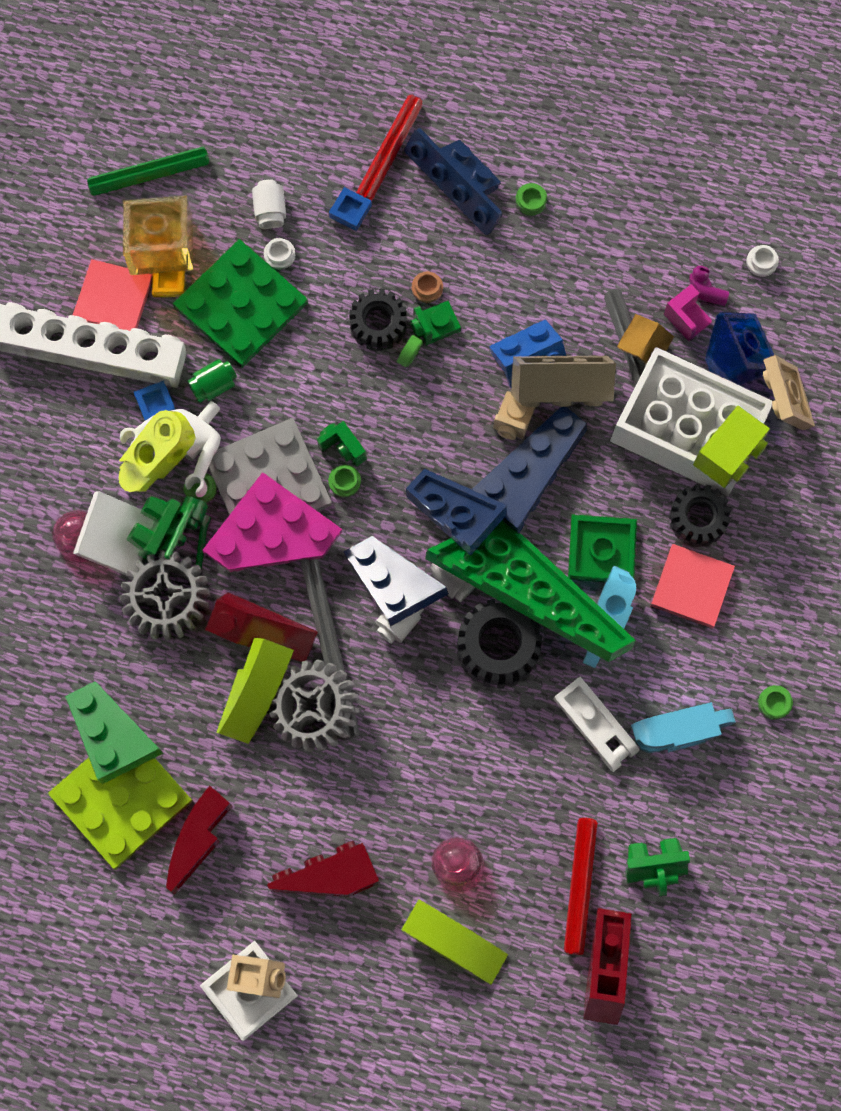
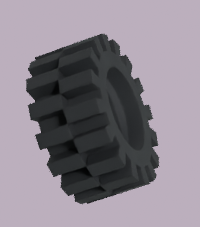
(382, 302)
(713, 502)

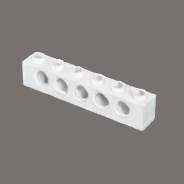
(98, 357)

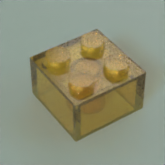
(158, 235)

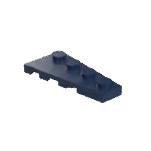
(533, 466)

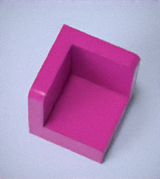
(686, 313)

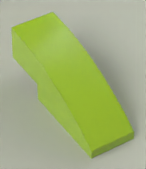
(254, 689)
(454, 942)

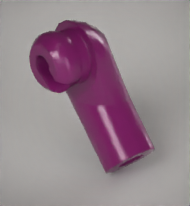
(702, 283)

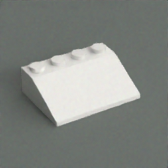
(678, 411)

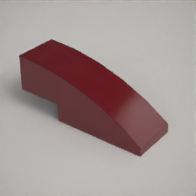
(195, 838)

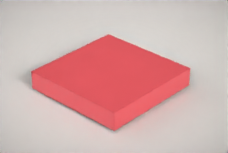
(113, 295)
(692, 586)

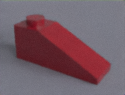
(243, 621)
(608, 967)

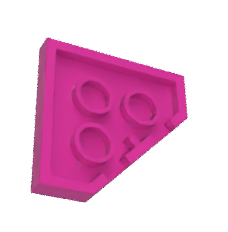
(271, 530)

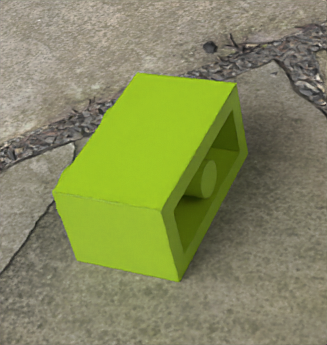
(731, 447)

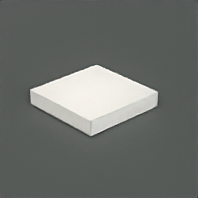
(106, 533)
(244, 1010)

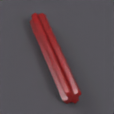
(390, 147)
(580, 886)

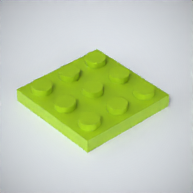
(123, 811)

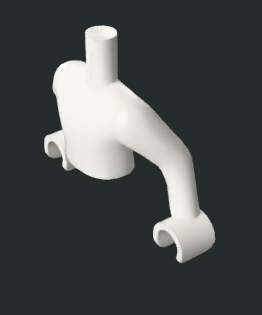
(206, 443)

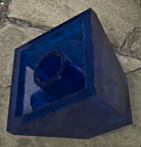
(738, 347)

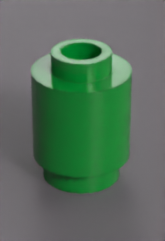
(212, 380)

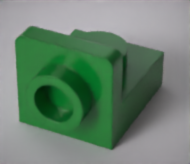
(435, 322)
(348, 445)

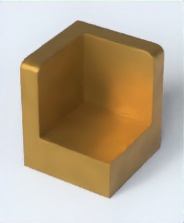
(643, 337)

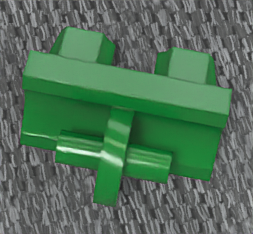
(162, 514)
(657, 869)

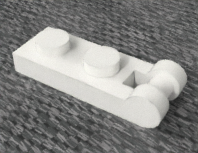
(595, 723)

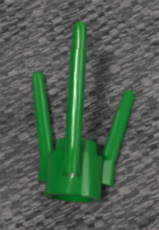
(190, 514)

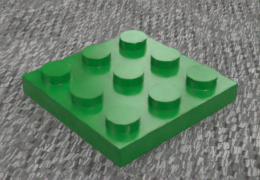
(240, 303)

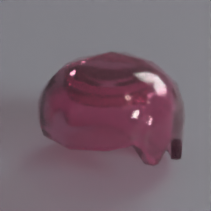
(66, 534)
(458, 864)

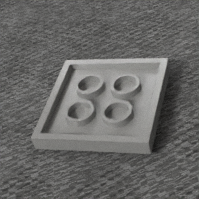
(278, 454)

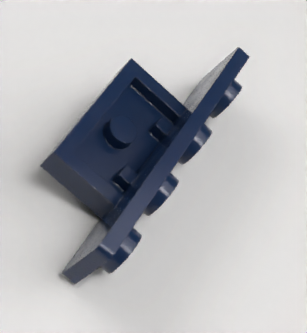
(459, 177)

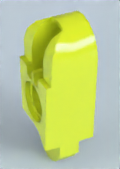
(170, 438)

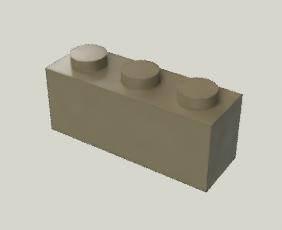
(563, 380)

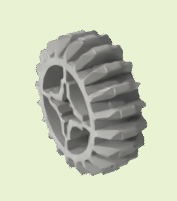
(179, 595)
(335, 722)

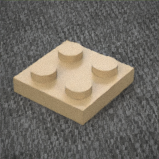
(789, 394)

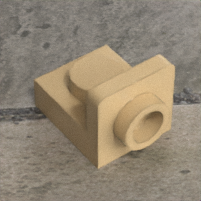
(512, 418)
(256, 976)

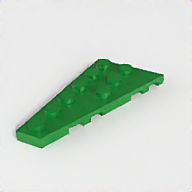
(530, 583)

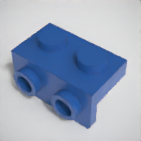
(535, 340)

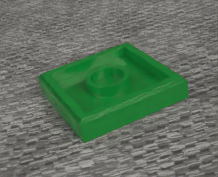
(600, 544)

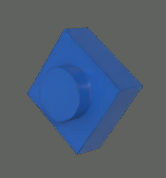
(350, 209)
(154, 399)

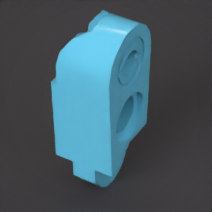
(616, 602)
(681, 728)

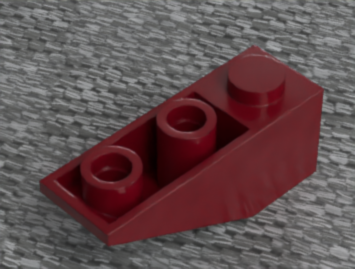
(337, 876)

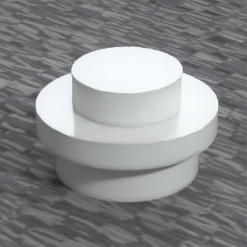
(279, 253)
(762, 260)

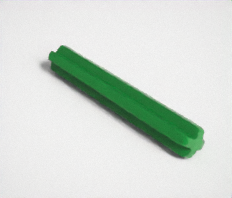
(148, 171)

